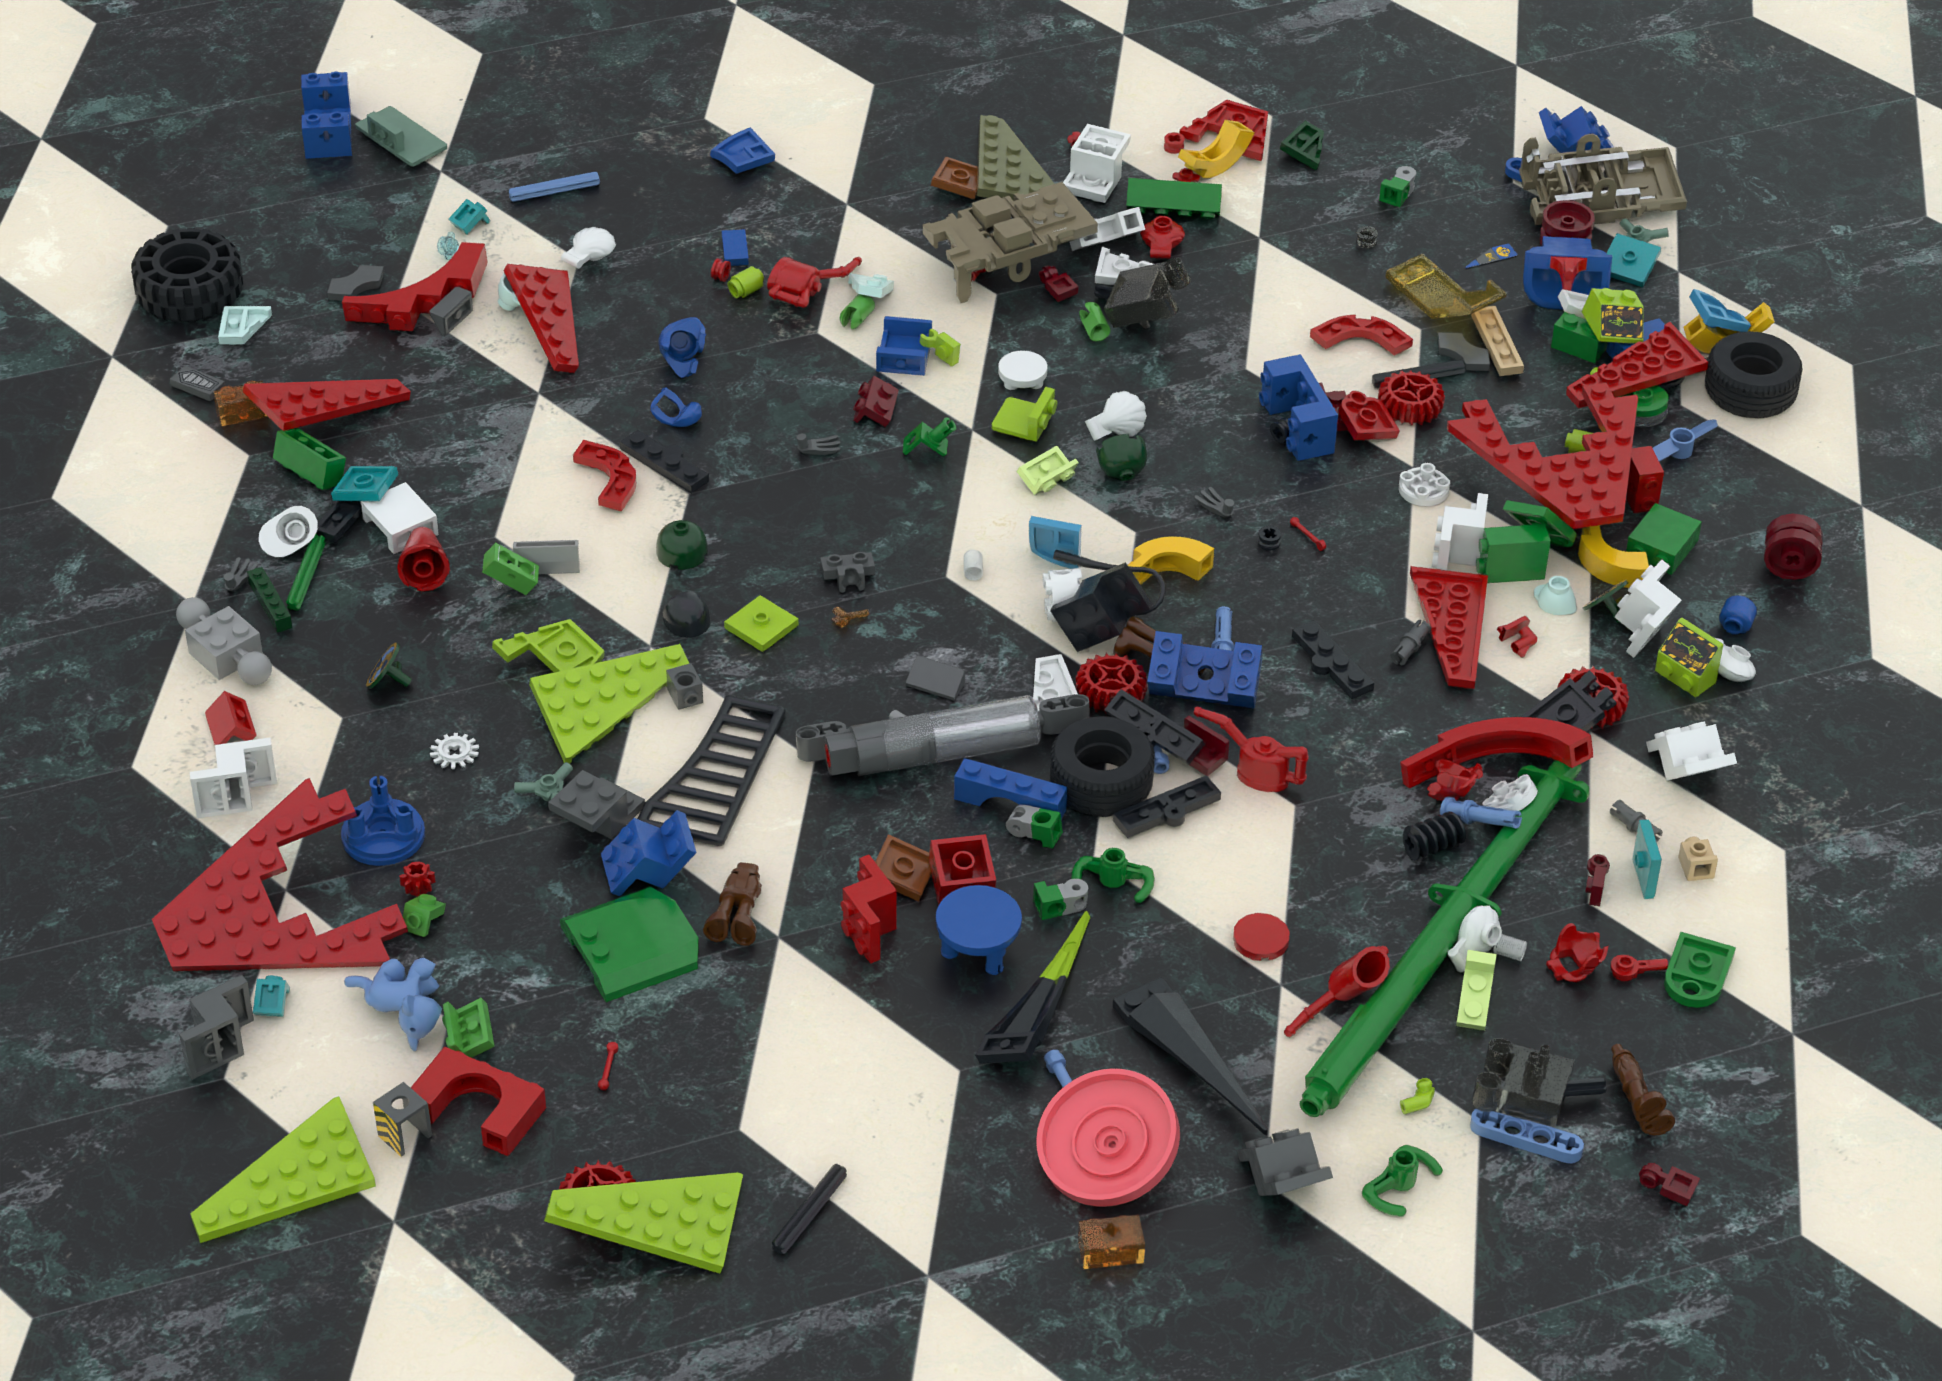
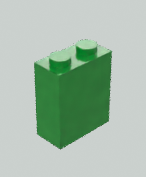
(1665, 536)
(1514, 553)

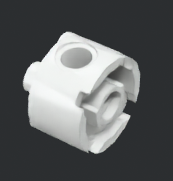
(1060, 586)

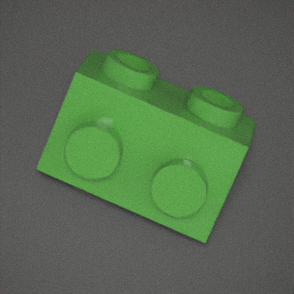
(468, 1028)

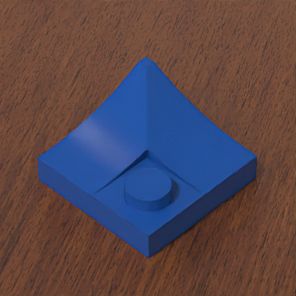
(743, 151)

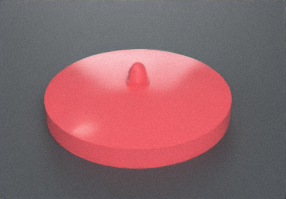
(1108, 1137)

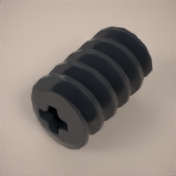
(1433, 834)

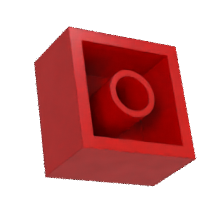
(960, 864)

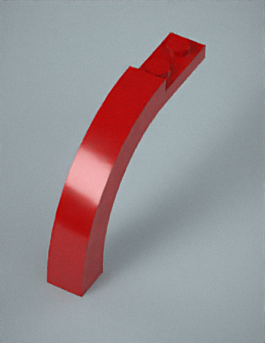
(1498, 736)

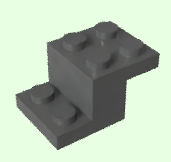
(596, 804)
(216, 1027)
(1283, 1162)

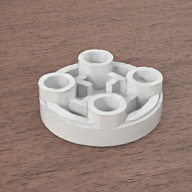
(1022, 370)
(1424, 485)
(1512, 795)

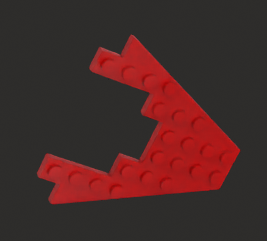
(1579, 486)
(230, 922)

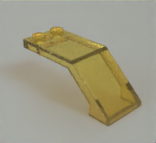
(1437, 292)

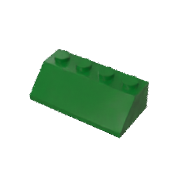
(1174, 196)

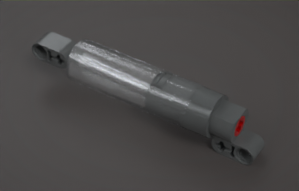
(937, 734)

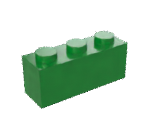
(309, 458)

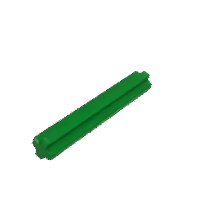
(305, 573)

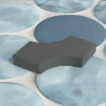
(363, 279)
(1456, 347)

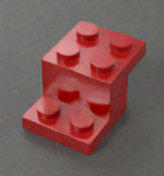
(869, 909)

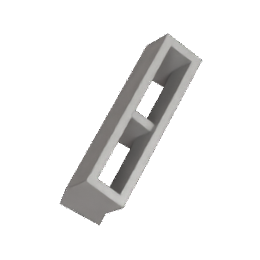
(551, 556)

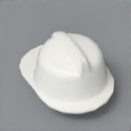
(288, 531)

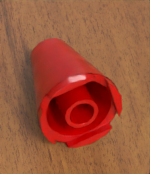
(423, 561)

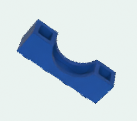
(979, 781)

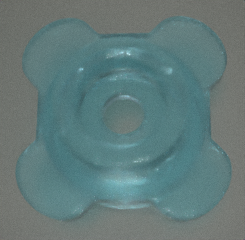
(448, 245)

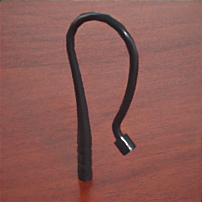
(1088, 563)

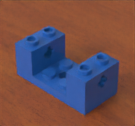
(326, 115)
(1293, 387)
(1177, 665)

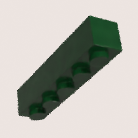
(269, 599)

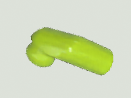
(1421, 1099)

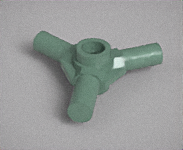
(1640, 233)
(547, 786)

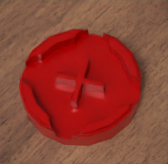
(1261, 936)

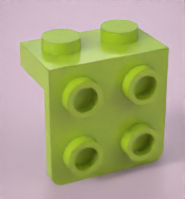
(1024, 417)

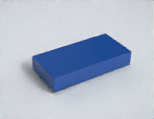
(735, 247)

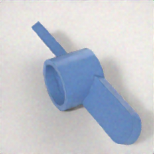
(1682, 440)

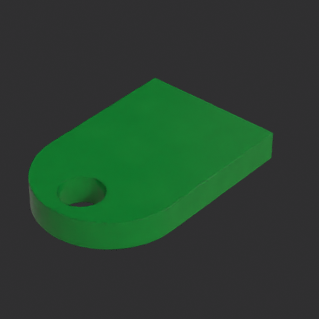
(1529, 514)
(1700, 967)

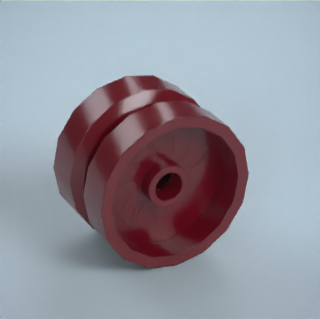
(1567, 220)
(1793, 546)

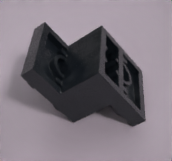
(1101, 607)

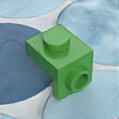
(420, 912)

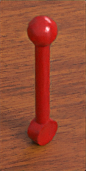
(1295, 522)
(612, 1048)

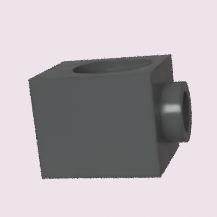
(684, 686)

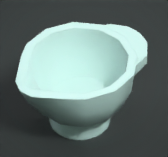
(507, 297)
(1556, 596)

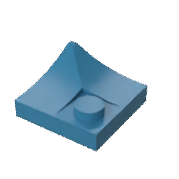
(1716, 314)
(1050, 534)

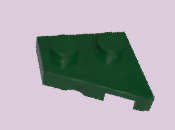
(1304, 144)

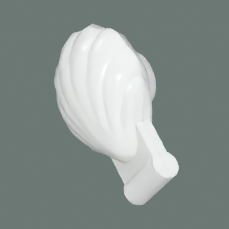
(589, 245)
(1121, 415)
(1736, 663)
(1478, 932)

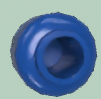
(1737, 614)

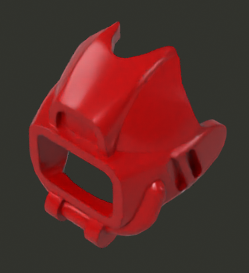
(1453, 780)
(1582, 948)

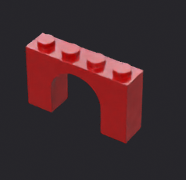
(456, 1074)

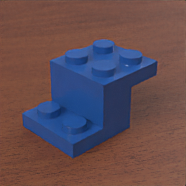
(1567, 131)
(648, 853)

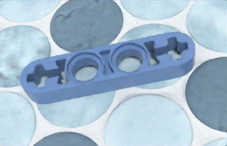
(1524, 1139)

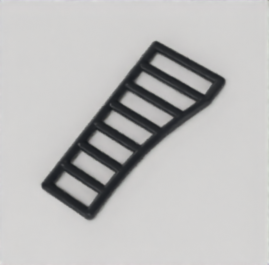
(702, 752)

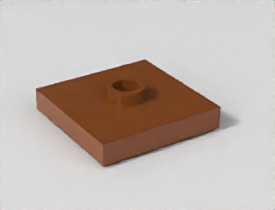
(956, 177)
(904, 866)

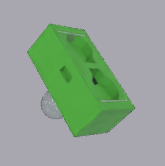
(510, 569)

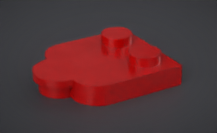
(1367, 417)

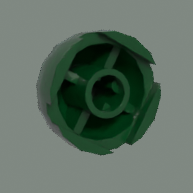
(1122, 456)
(681, 545)

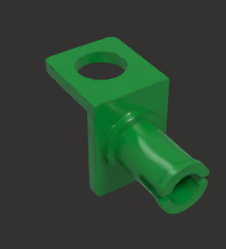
(933, 438)

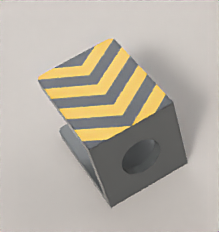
(390, 1119)

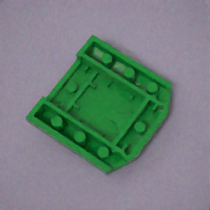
(633, 942)

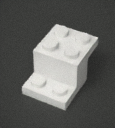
(1096, 162)
(1460, 534)
(1646, 607)
(1690, 750)
(228, 786)

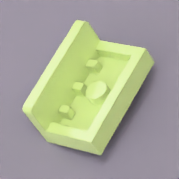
(1046, 470)

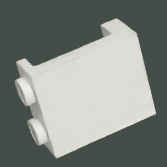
(399, 514)

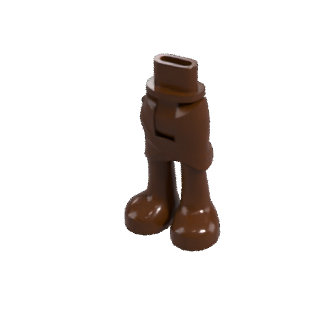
(1136, 638)
(741, 891)
(1646, 1106)

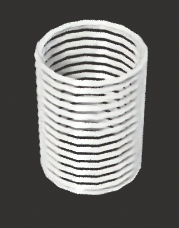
(977, 564)
(1514, 953)

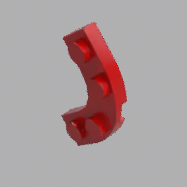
(1349, 326)
(616, 466)

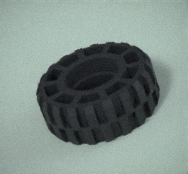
(187, 274)

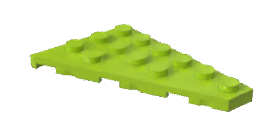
(591, 699)
(301, 1171)
(667, 1217)

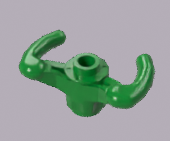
(1115, 870)
(1399, 1175)

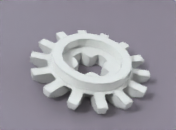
(455, 742)

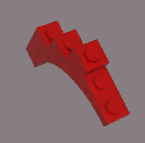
(403, 306)

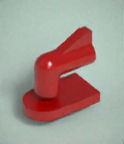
(1518, 626)

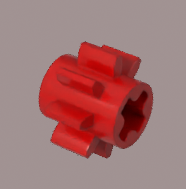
(417, 878)

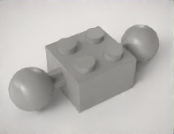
(223, 642)

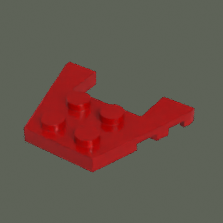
(1251, 117)

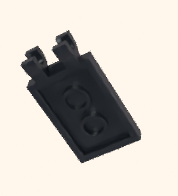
(1574, 705)

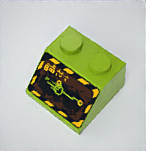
(1614, 315)
(1690, 658)

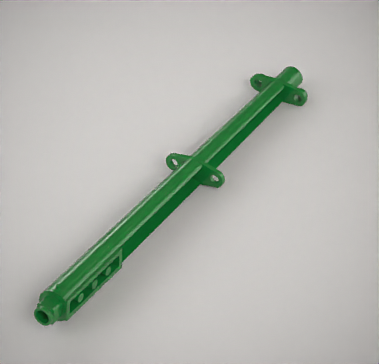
(1374, 1021)

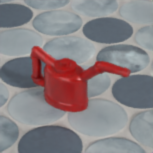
(797, 281)
(1262, 759)
(1348, 981)

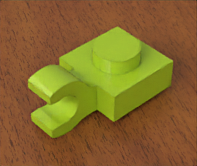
(945, 346)

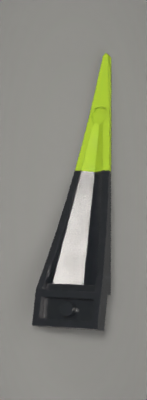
(1028, 1021)

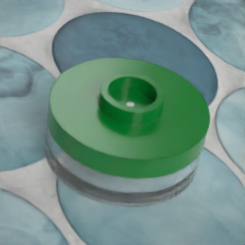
(1651, 406)

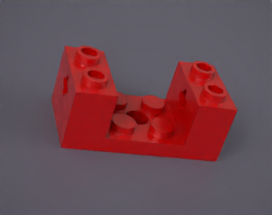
(1644, 479)

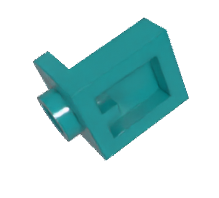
(468, 216)
(270, 996)

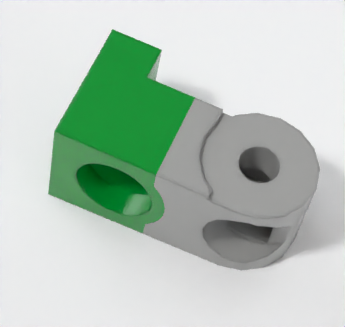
(1399, 188)
(1035, 824)
(1060, 898)

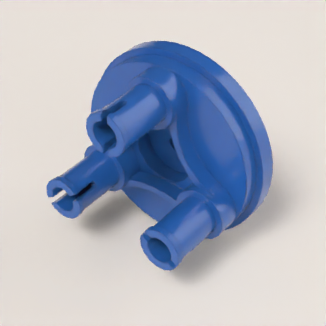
(383, 829)
(978, 923)

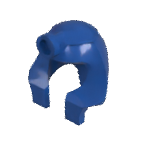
(681, 342)

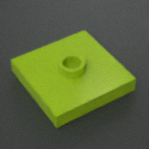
(761, 623)

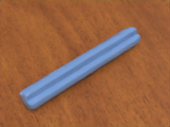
(554, 186)

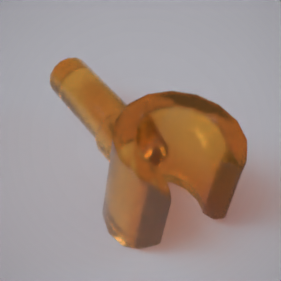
(844, 617)

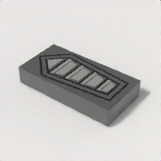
(196, 383)

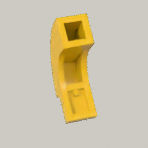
(1221, 153)
(1705, 337)
(1173, 554)
(1609, 563)

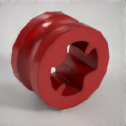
(1174, 142)
(720, 270)

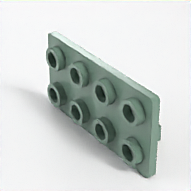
(401, 136)

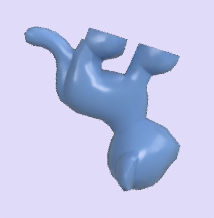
(395, 992)

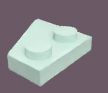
(871, 286)
(241, 323)

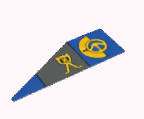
(1494, 254)

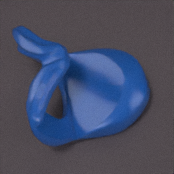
(687, 414)

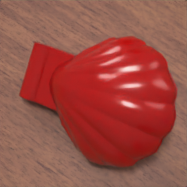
(1162, 236)

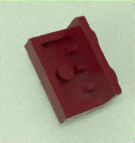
(876, 401)
(1214, 751)

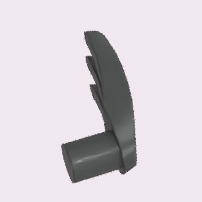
(818, 446)
(1217, 505)
(235, 579)

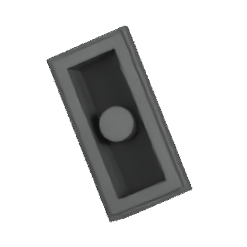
(452, 310)
(936, 678)

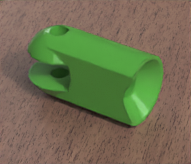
(857, 311)
(1094, 322)

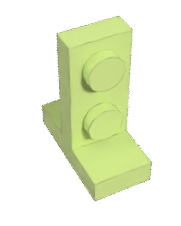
(1476, 990)

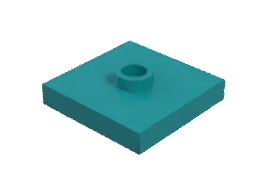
(1632, 259)
(364, 483)
(1646, 859)

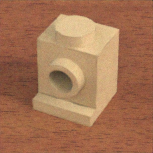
(1697, 852)

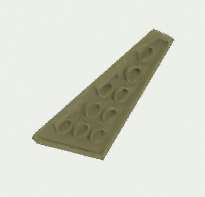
(1005, 163)

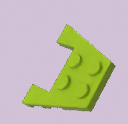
(556, 645)

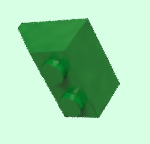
(1577, 338)

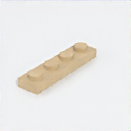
(1498, 341)

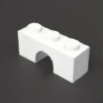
(1112, 227)

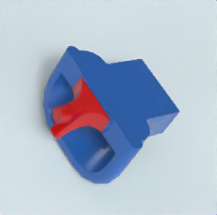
(1564, 265)

